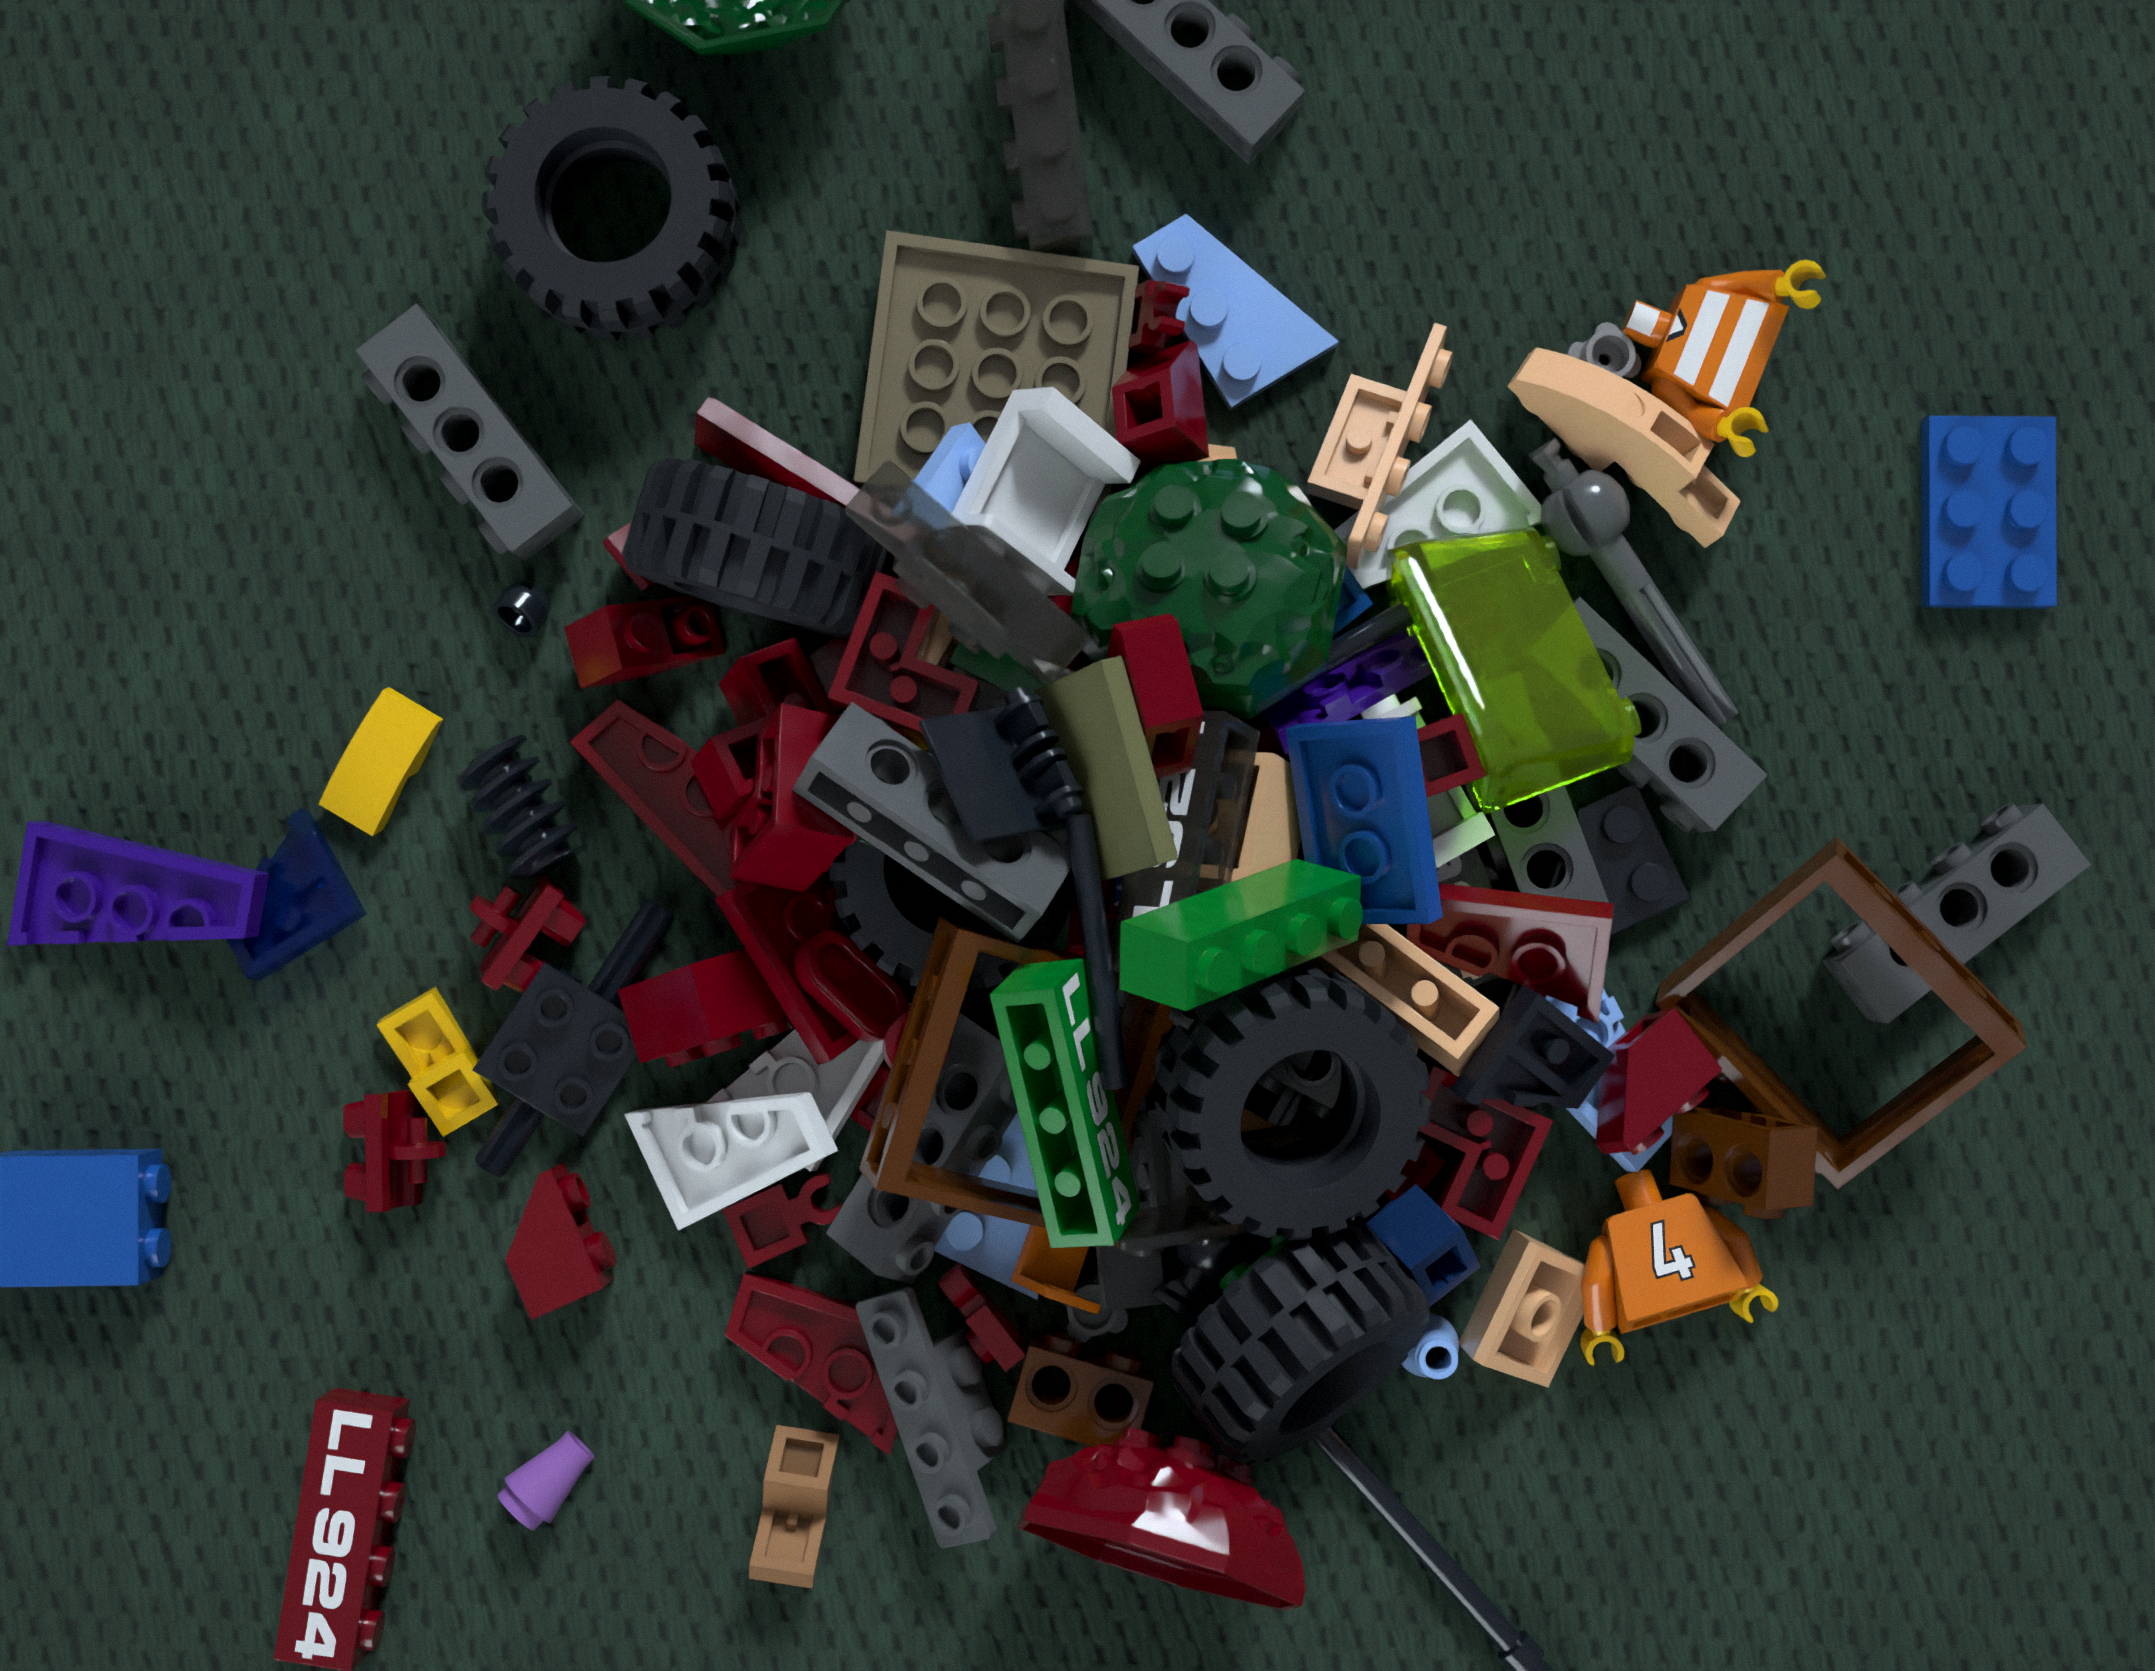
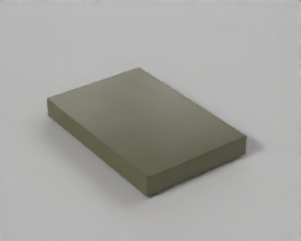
(1112, 763)

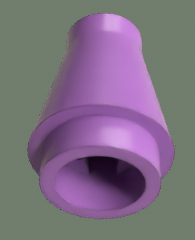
(544, 1482)

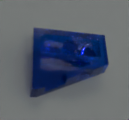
(303, 902)

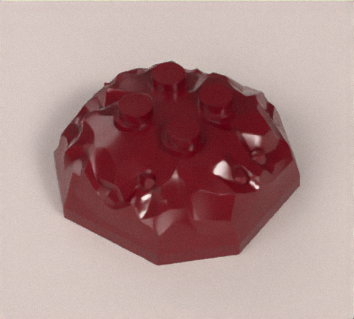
(1170, 1518)

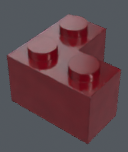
(886, 665)
(753, 693)
(778, 833)
(701, 1009)
(1489, 1154)

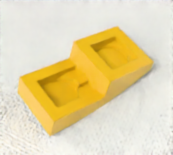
(380, 760)
(438, 1061)

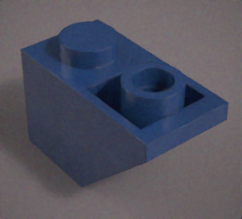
(1425, 1243)

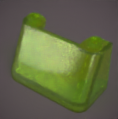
(1512, 660)

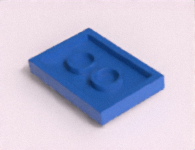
(1989, 512)
(1368, 813)

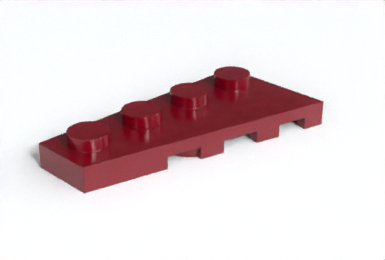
(658, 783)

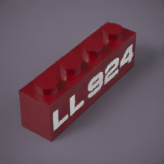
(344, 1529)

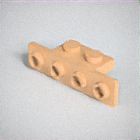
(1367, 442)

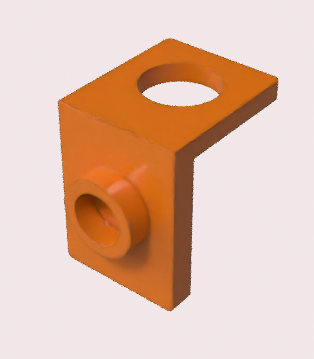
(1051, 1270)

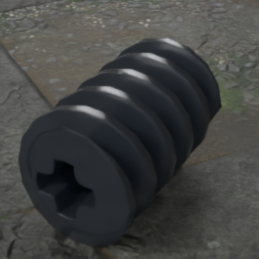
(518, 810)

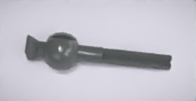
(1588, 517)

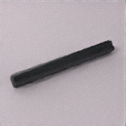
(615, 973)

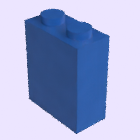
(82, 1217)

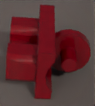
(543, 911)
(394, 1150)

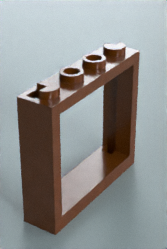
(1997, 1030)
(920, 1057)

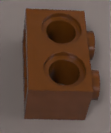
(1744, 1159)
(1074, 1410)

